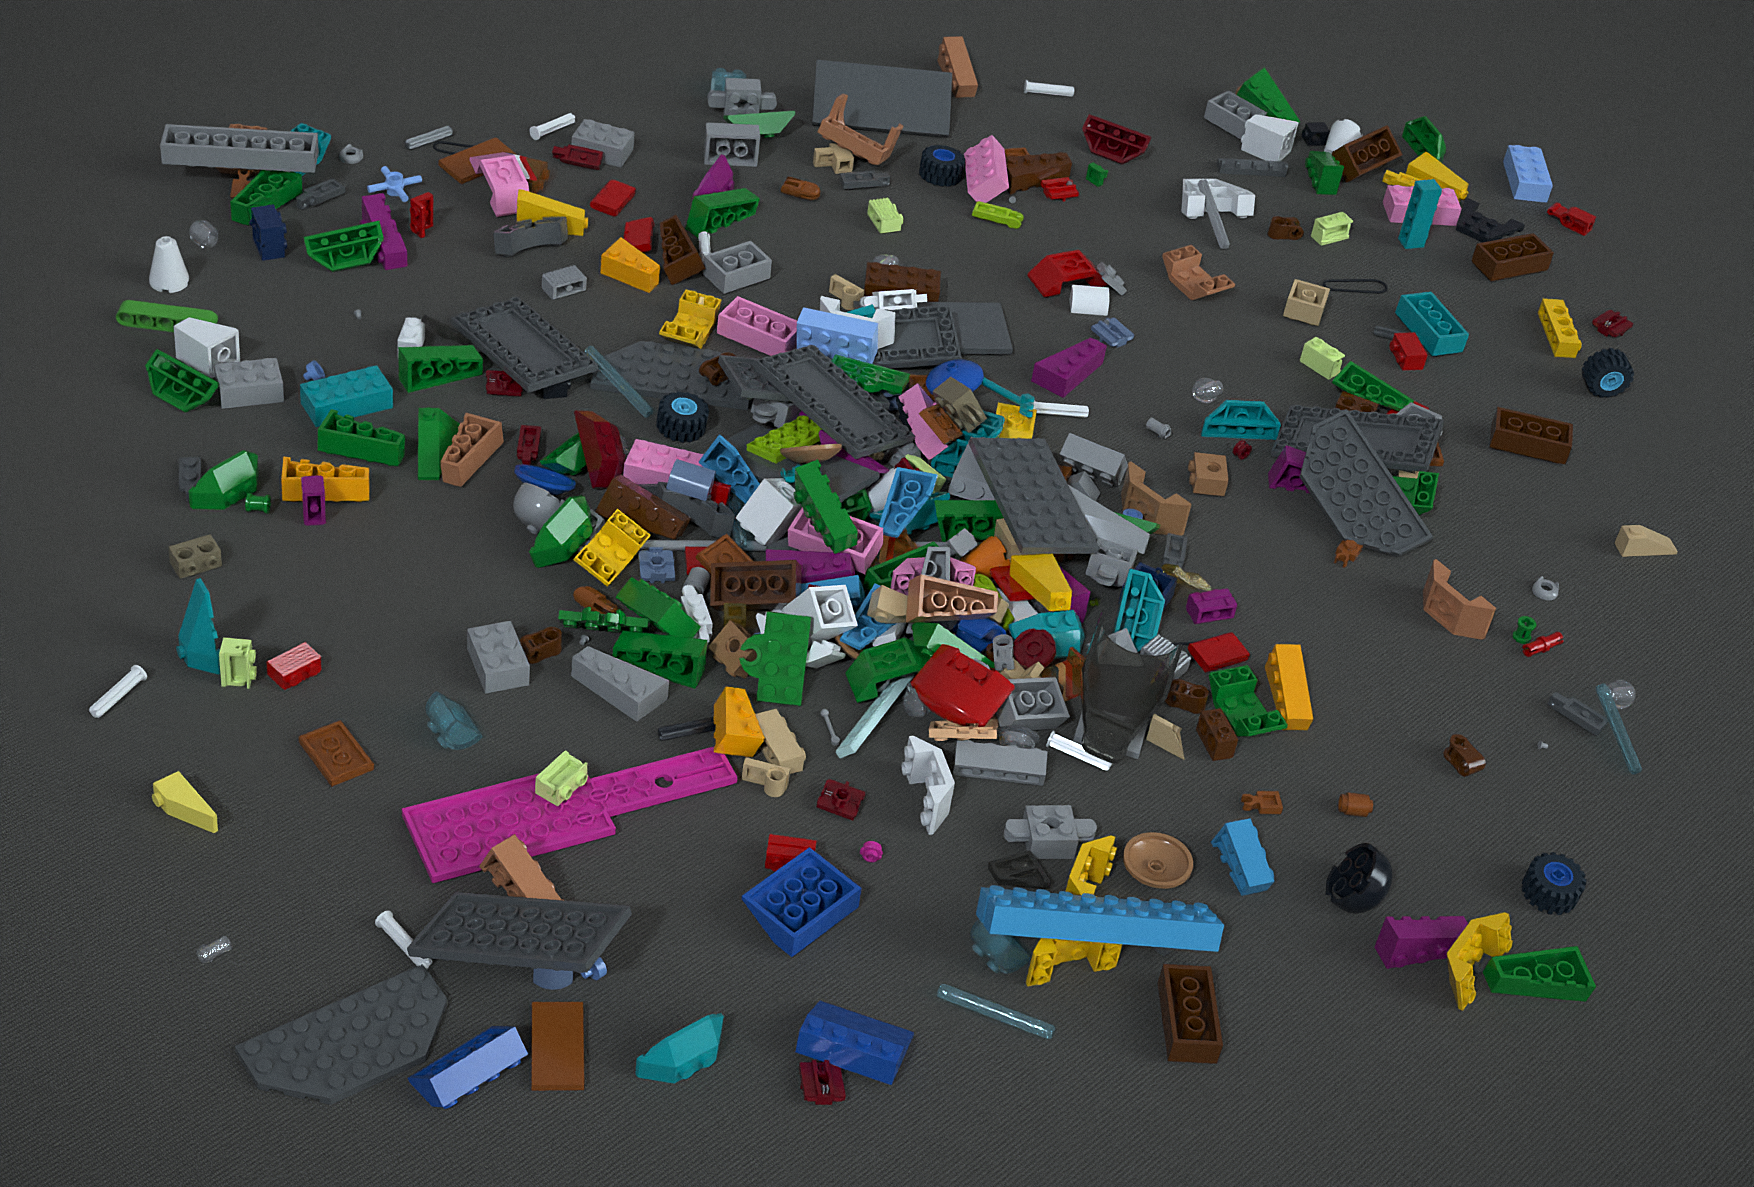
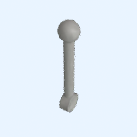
(835, 740)

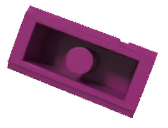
(313, 500)
(1211, 606)

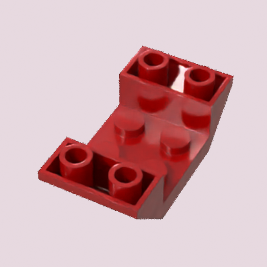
(1064, 267)

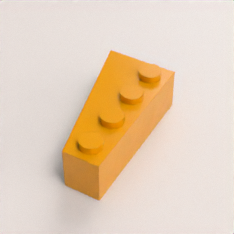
(340, 482)
(1289, 685)

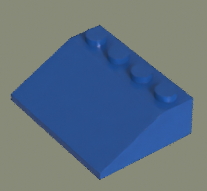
(802, 901)
(853, 1042)

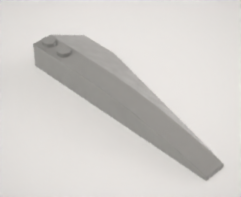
(970, 484)

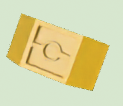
(693, 321)
(1015, 424)
(612, 548)
(1091, 865)
(1481, 935)
(1055, 951)

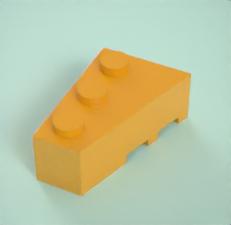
(630, 266)
(736, 724)

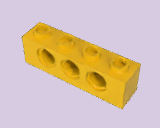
(1559, 328)

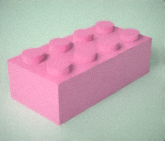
(986, 170)
(1397, 201)
(757, 327)
(653, 462)
(869, 540)

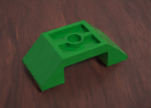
(1419, 491)
(881, 664)
(1235, 695)

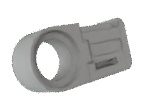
(1003, 654)

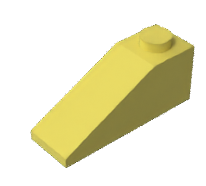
(183, 802)

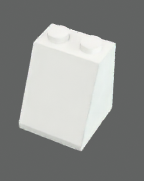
(1268, 137)
(205, 344)
(769, 511)
(829, 611)

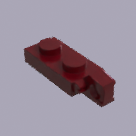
(579, 156)
(528, 443)

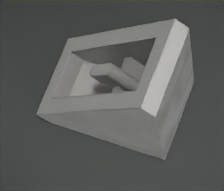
(1084, 484)

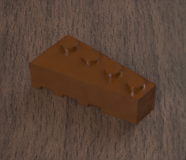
(1031, 169)
(679, 253)
(643, 508)

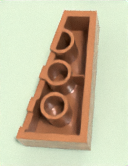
(955, 59)

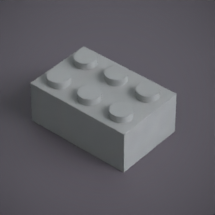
(1231, 112)
(613, 141)
(735, 141)
(737, 267)
(249, 383)
(1094, 459)
(498, 657)
(1034, 704)

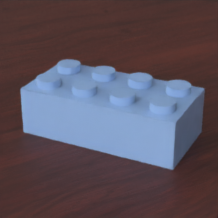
(1527, 173)
(838, 335)

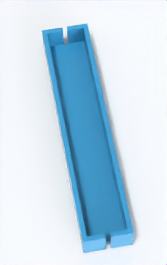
(1099, 919)

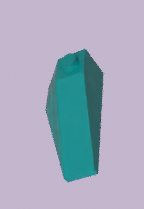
(198, 632)

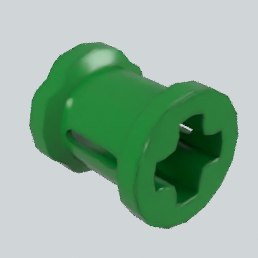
(259, 503)
(1522, 629)

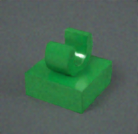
(1096, 174)

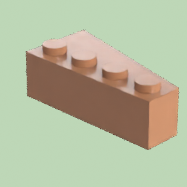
(470, 448)
(947, 600)
(517, 871)

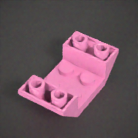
(504, 179)
(912, 567)

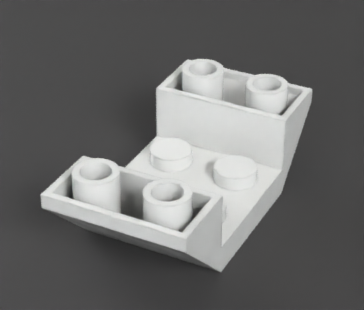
(884, 318)
(819, 653)
(928, 765)

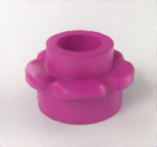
(871, 851)

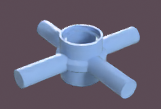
(394, 184)

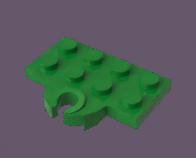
(871, 376)
(593, 620)
(779, 657)

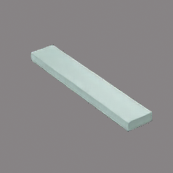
(873, 715)

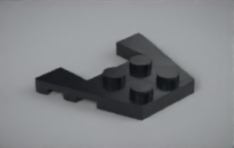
(1482, 228)

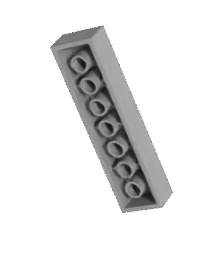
(239, 148)

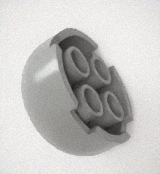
(534, 506)

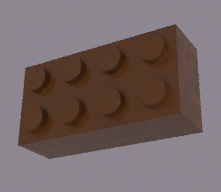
(1367, 153)
(1512, 256)
(894, 277)
(1531, 435)
(755, 584)
(1189, 1014)

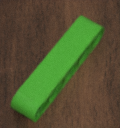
(159, 316)

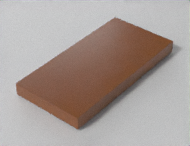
(459, 165)
(557, 1046)

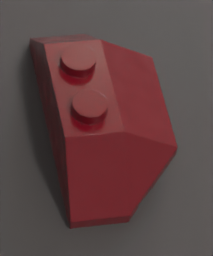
(1113, 140)
(600, 447)

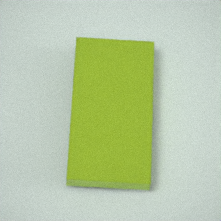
(792, 434)

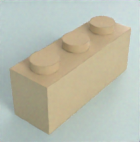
(780, 743)

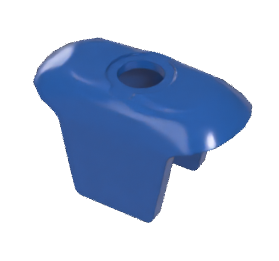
(978, 632)

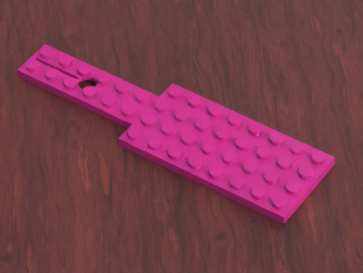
(462, 828)

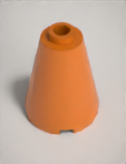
(986, 556)

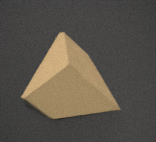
(1166, 736)

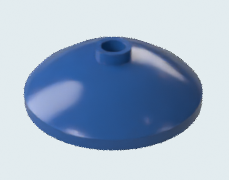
(962, 370)
(544, 478)

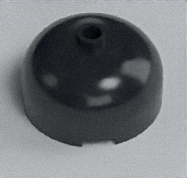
(1360, 879)

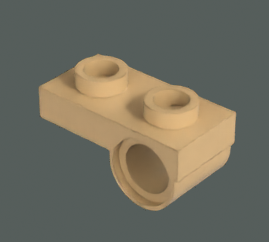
(846, 291)
(772, 776)

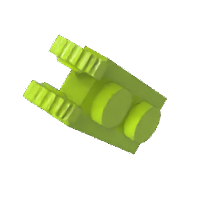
(998, 214)

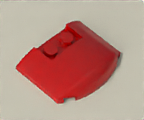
(960, 687)

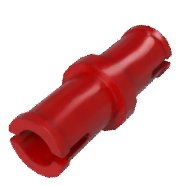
(1542, 644)

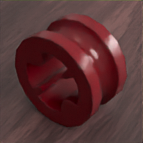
(1242, 449)

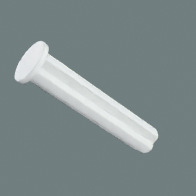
(1048, 89)
(537, 132)
(1061, 409)
(118, 691)
(1075, 750)
(399, 936)

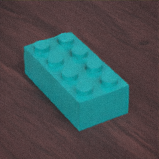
(1432, 323)
(348, 393)

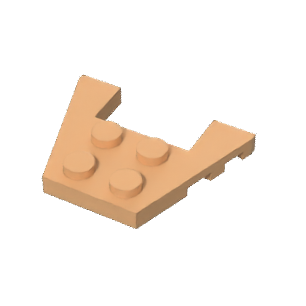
(945, 729)

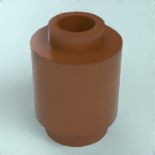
(1355, 804)

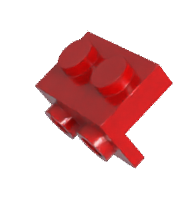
(421, 213)

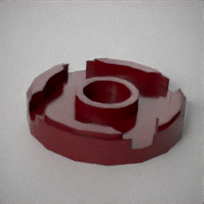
(1034, 647)

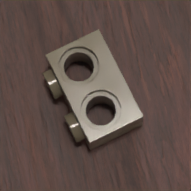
(195, 556)

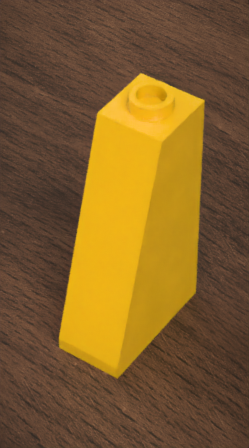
(1428, 167)
(536, 206)
(1042, 579)

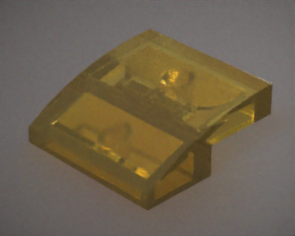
(1187, 579)

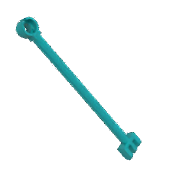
(1025, 401)

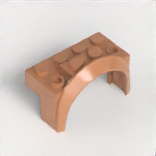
(834, 129)

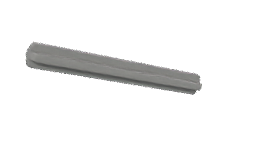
(1214, 215)

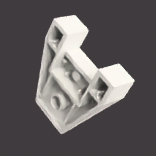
(1226, 197)

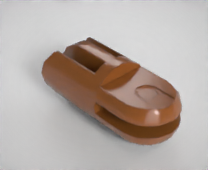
(800, 189)
(592, 598)

